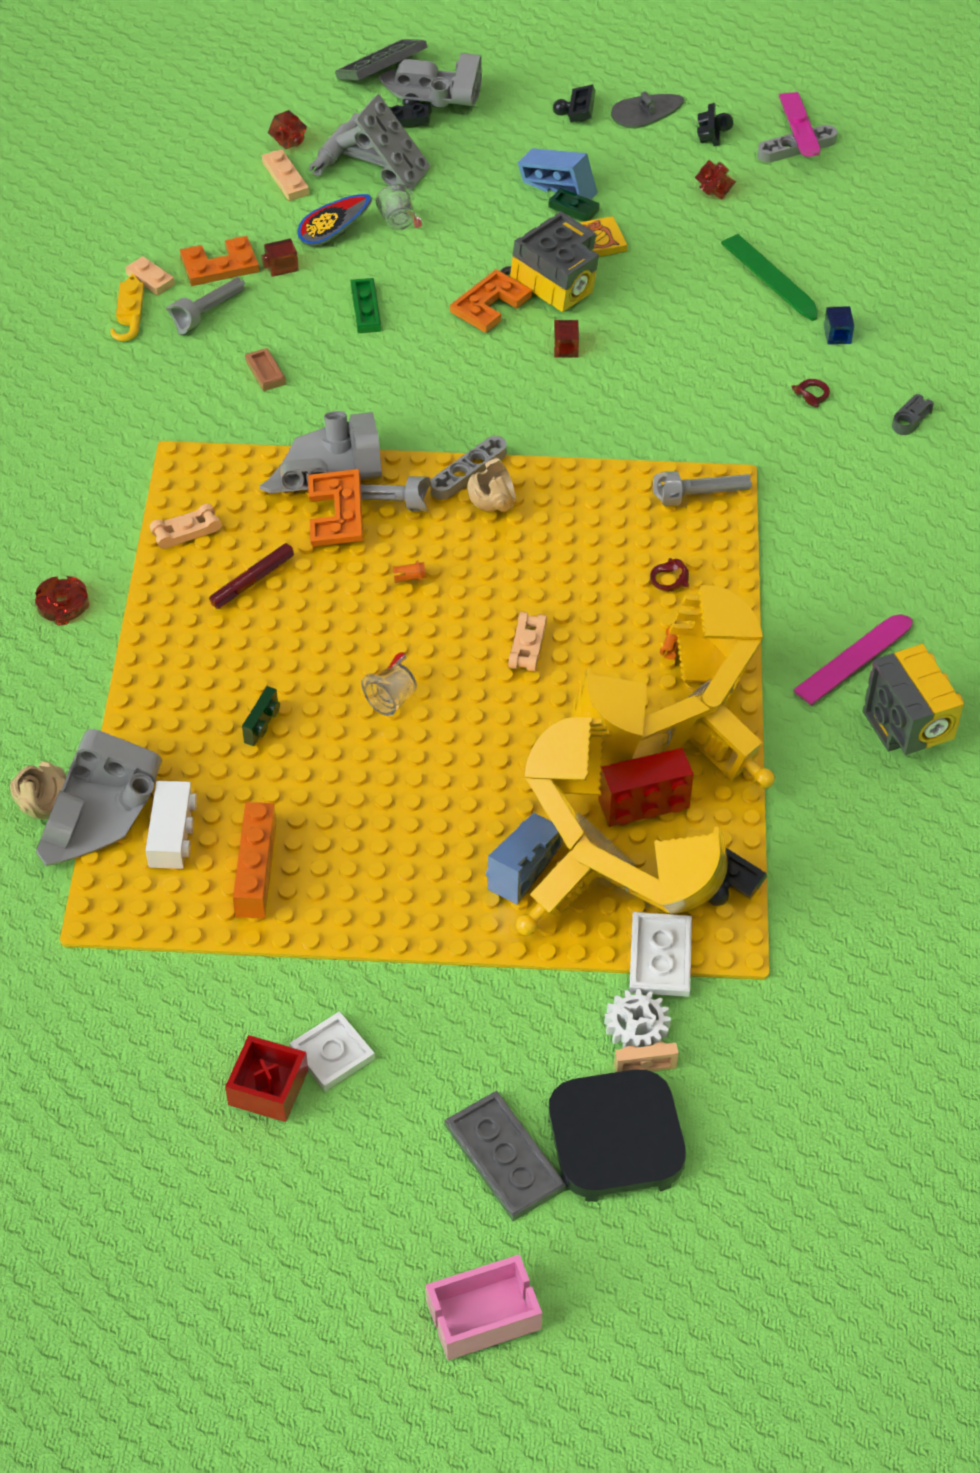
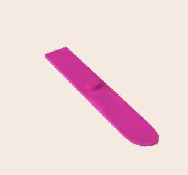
(800, 124)
(853, 658)

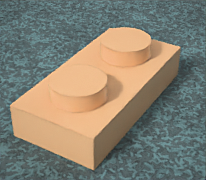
(151, 275)
(651, 1058)

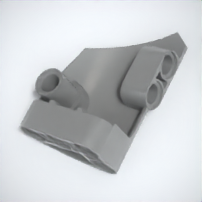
(435, 85)
(98, 797)

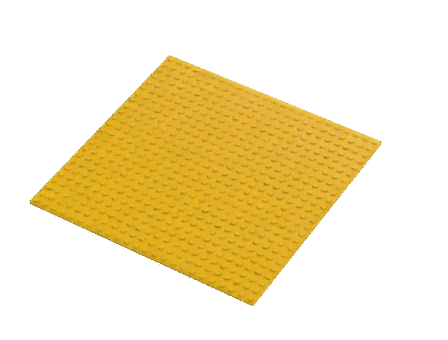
(398, 812)

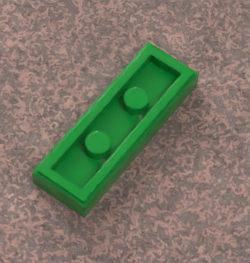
(365, 305)

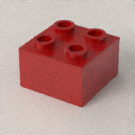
(266, 1078)

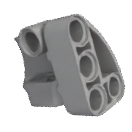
(330, 449)

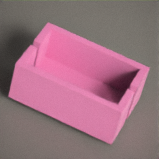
(483, 1307)

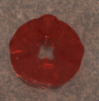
(61, 611)

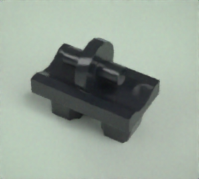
(712, 124)

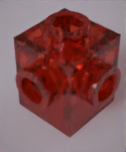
(287, 129)
(715, 179)

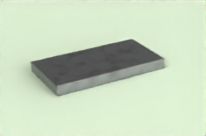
(381, 59)
(505, 1155)

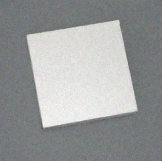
(333, 1051)

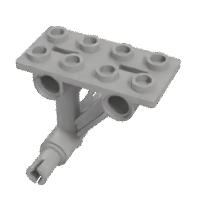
(379, 129)

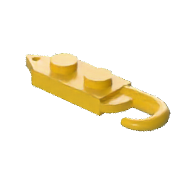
(129, 307)

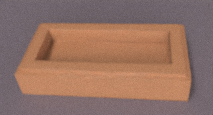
(265, 369)

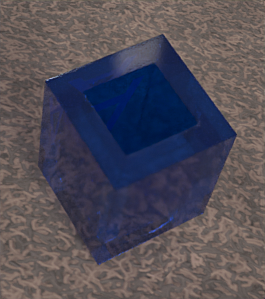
(839, 325)

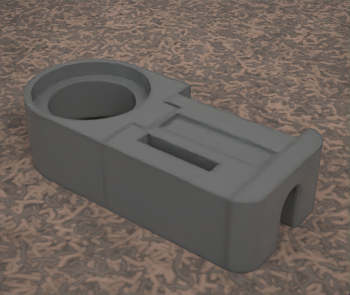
(912, 412)

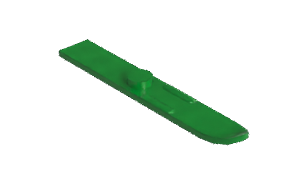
(771, 276)

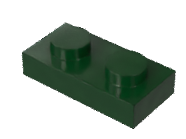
(574, 205)
(259, 717)

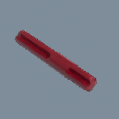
(251, 576)

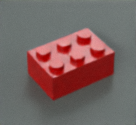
(645, 787)

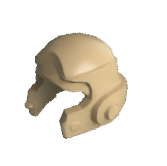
(492, 488)
(37, 789)

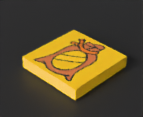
(608, 236)

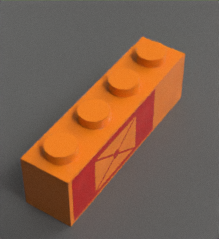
(254, 860)

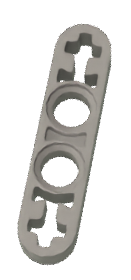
(774, 148)
(465, 464)

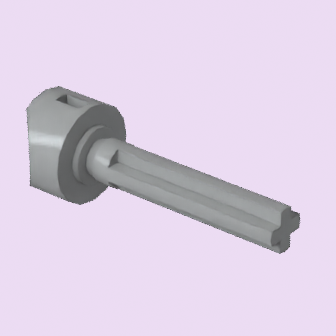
(187, 313)
(674, 487)
(412, 493)

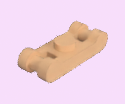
(185, 527)
(527, 642)

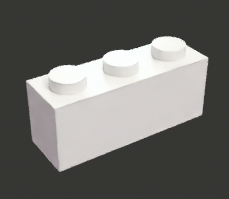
(170, 824)

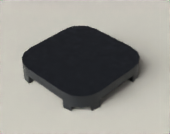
(616, 1133)

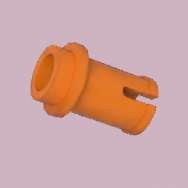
(411, 572)
(671, 645)

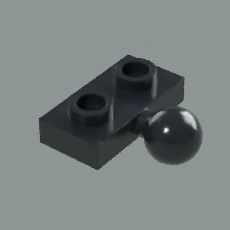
(580, 106)
(412, 112)
(740, 876)

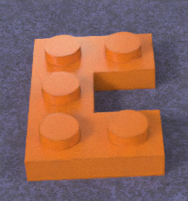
(238, 262)
(475, 303)
(346, 492)

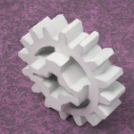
(636, 1018)

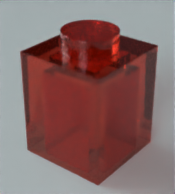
(280, 257)
(566, 338)

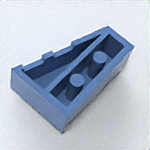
(558, 170)
(522, 858)

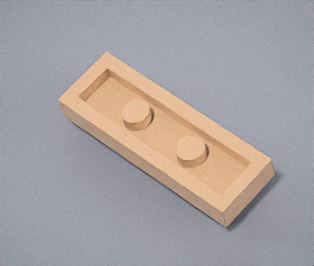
(285, 175)

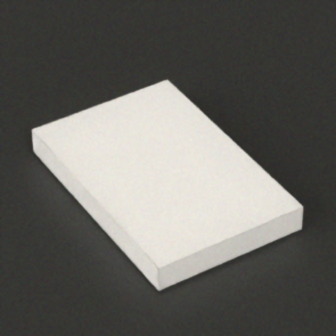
(661, 954)

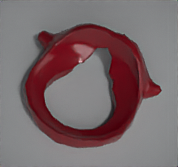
(810, 398)
(669, 566)

